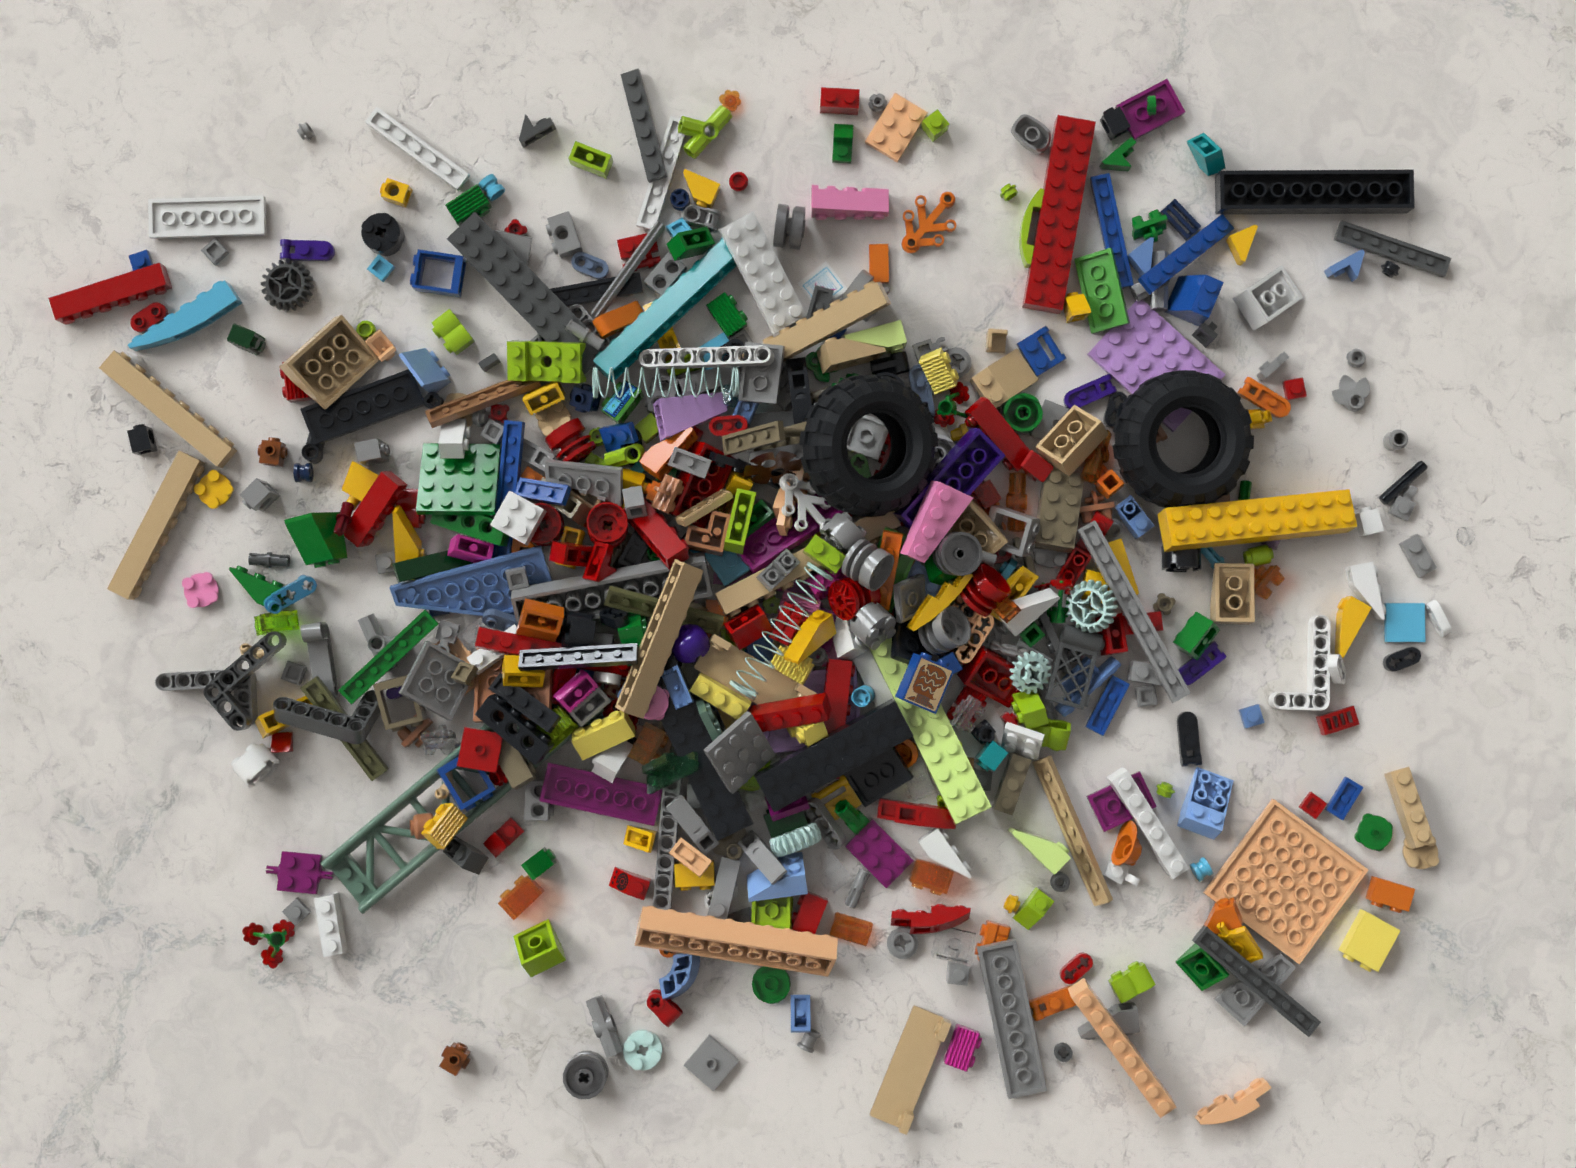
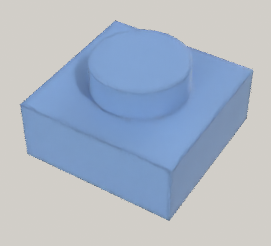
(1251, 716)

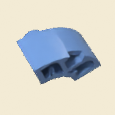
(681, 976)

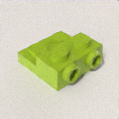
(773, 912)

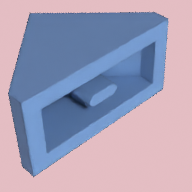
(1142, 257)

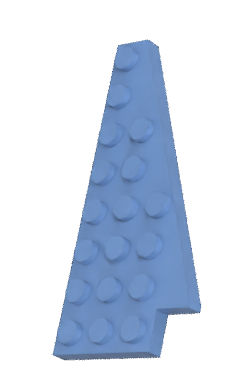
(473, 586)

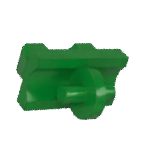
(1149, 228)

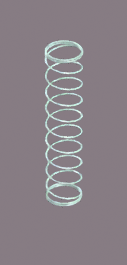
(734, 382)
(749, 693)

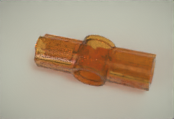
(1095, 461)
(1016, 500)

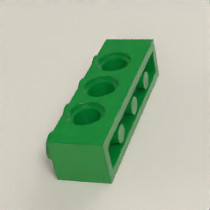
(478, 530)

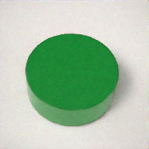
(1151, 105)

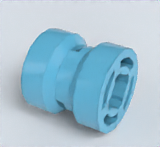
(490, 185)
(859, 698)

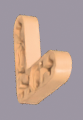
(975, 622)

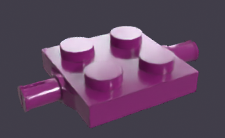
(299, 872)

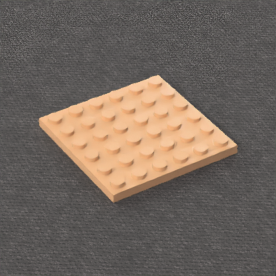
(1287, 880)

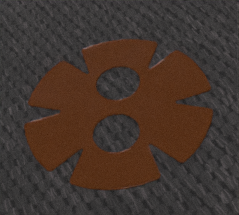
(764, 473)

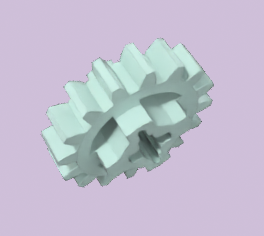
(1030, 672)

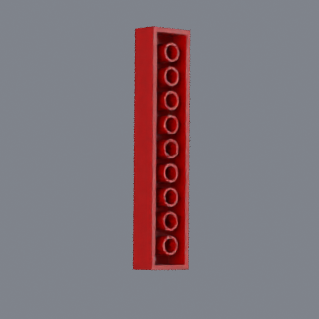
(1059, 214)

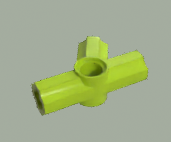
(696, 130)

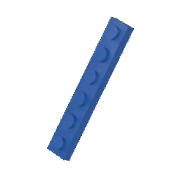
(1111, 225)
(1185, 254)

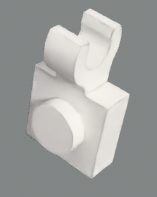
(1119, 873)

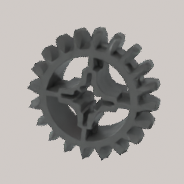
(285, 292)

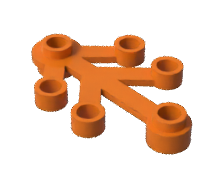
(927, 225)

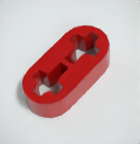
(1080, 971)

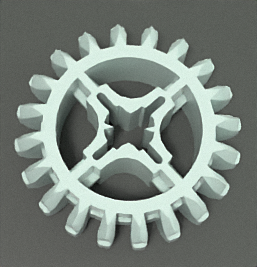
(1106, 609)
(795, 840)

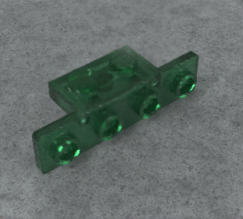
(668, 769)

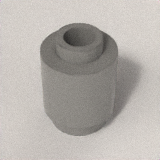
(1395, 440)

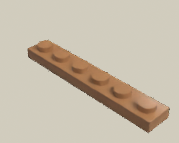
(478, 400)

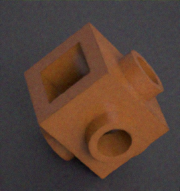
(272, 452)
(450, 1062)

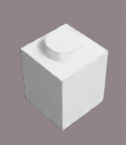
(1368, 521)

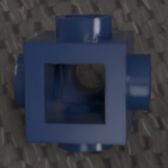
(582, 399)

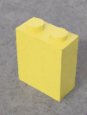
(1368, 941)

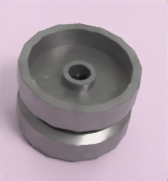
(789, 226)
(968, 556)
(580, 1085)

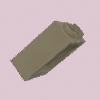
(398, 725)

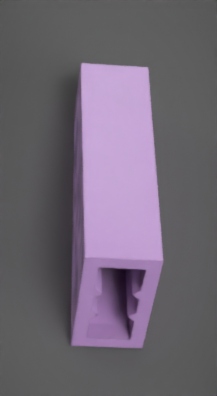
(679, 414)

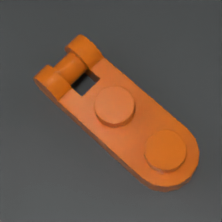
(1265, 398)
(1053, 1001)

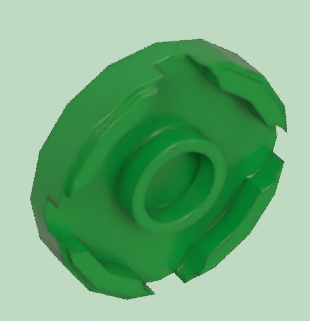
(771, 984)

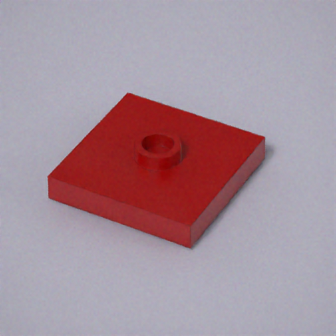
(480, 750)

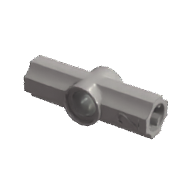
(604, 1026)

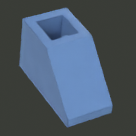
(1134, 517)

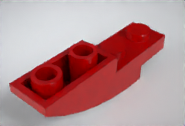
(1080, 556)
(915, 814)
(937, 920)

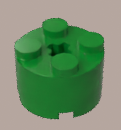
(1032, 413)

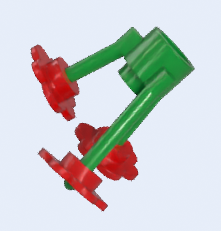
(948, 408)
(1058, 613)
(276, 939)

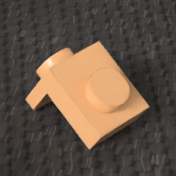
(381, 346)

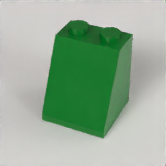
(316, 538)

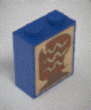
(925, 682)

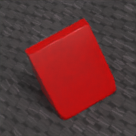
(282, 742)

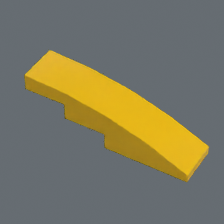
(933, 606)

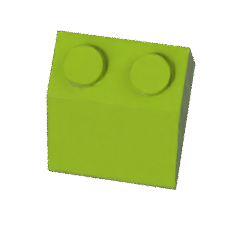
(539, 948)

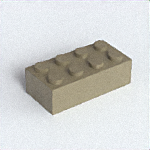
(1059, 511)

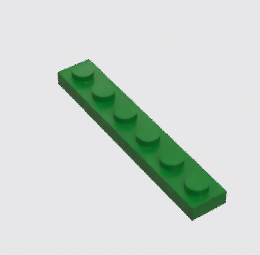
(388, 657)

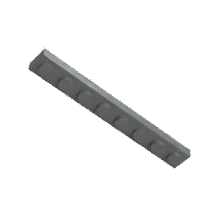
(1256, 980)

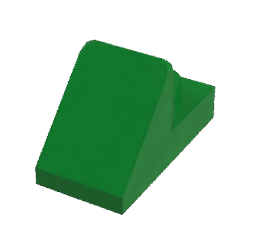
(842, 143)
(1116, 161)

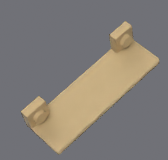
(725, 659)
(909, 1068)

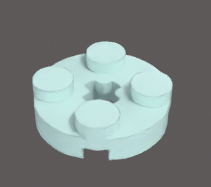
(638, 1060)

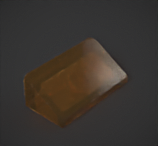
(851, 929)

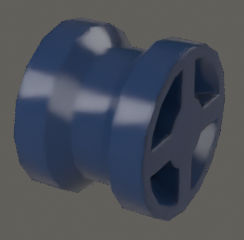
(677, 196)
(303, 472)

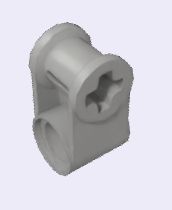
(703, 217)

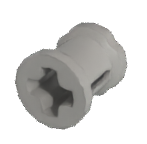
(808, 1040)

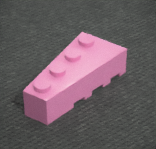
(849, 203)
(934, 519)

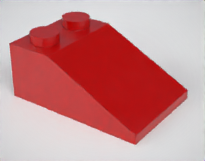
(990, 676)

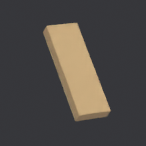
(703, 507)

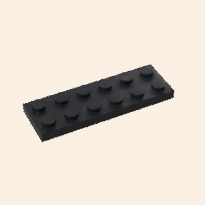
(363, 407)

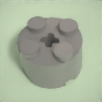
(842, 532)
(873, 625)

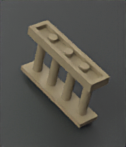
(762, 437)

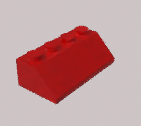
(698, 489)

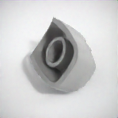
(1031, 134)

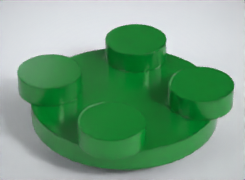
(1374, 832)

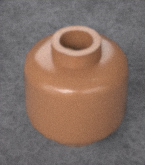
(417, 824)

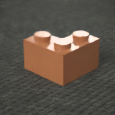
(710, 539)

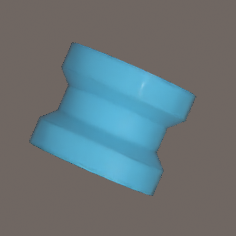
(1201, 869)

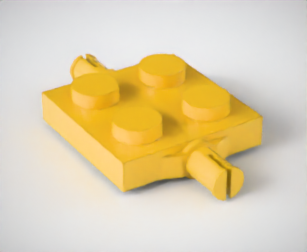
(1241, 941)

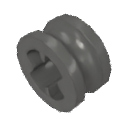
(1067, 1057)

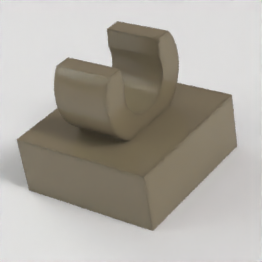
(464, 673)

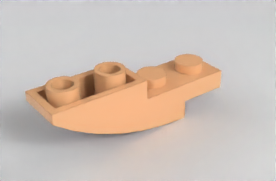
(785, 522)
(1228, 1109)

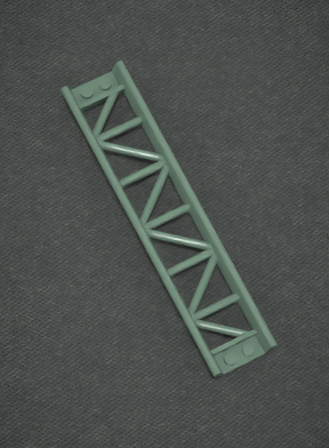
(362, 883)

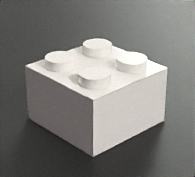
(518, 518)

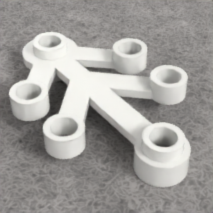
(805, 502)

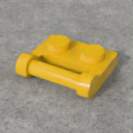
(849, 795)

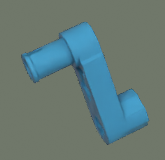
(296, 586)

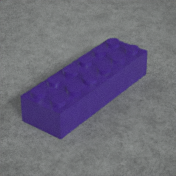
(961, 469)

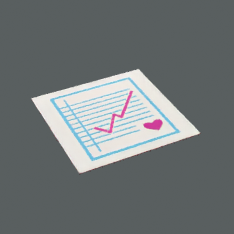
(824, 277)

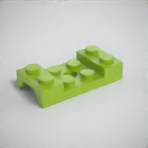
(527, 363)

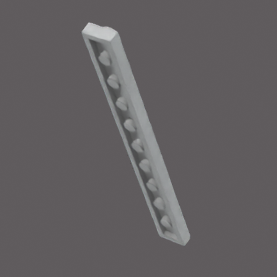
(1133, 611)

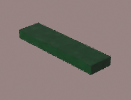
(426, 566)

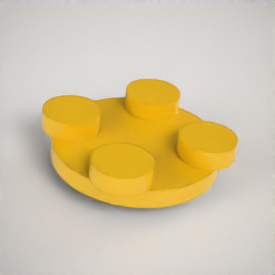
(214, 489)

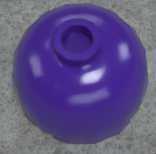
(690, 643)

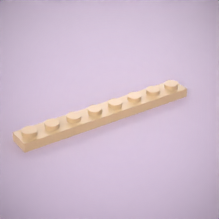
(1072, 830)

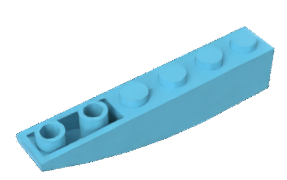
(190, 318)

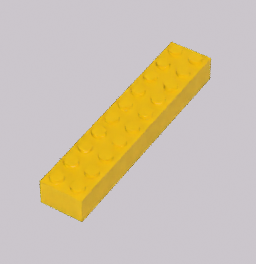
(1256, 520)

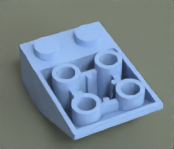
(1206, 803)

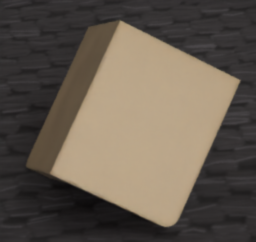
(996, 340)

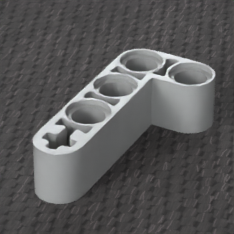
(320, 654)

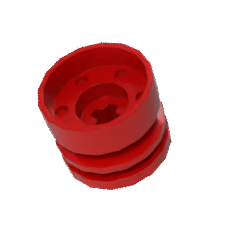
(568, 439)
(607, 514)
(554, 530)
(985, 590)
(848, 597)

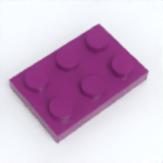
(1167, 109)
(1110, 809)
(879, 853)

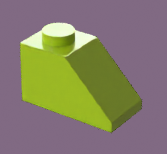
(1033, 908)

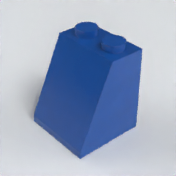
(1194, 298)

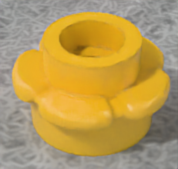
(1011, 903)

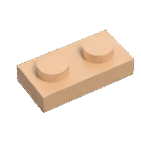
(690, 857)

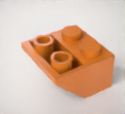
(540, 620)

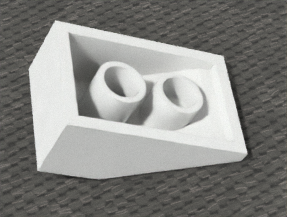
(1267, 298)

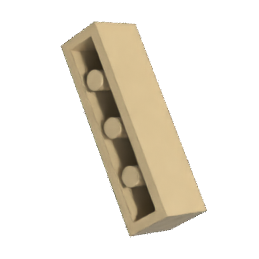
(1409, 808)

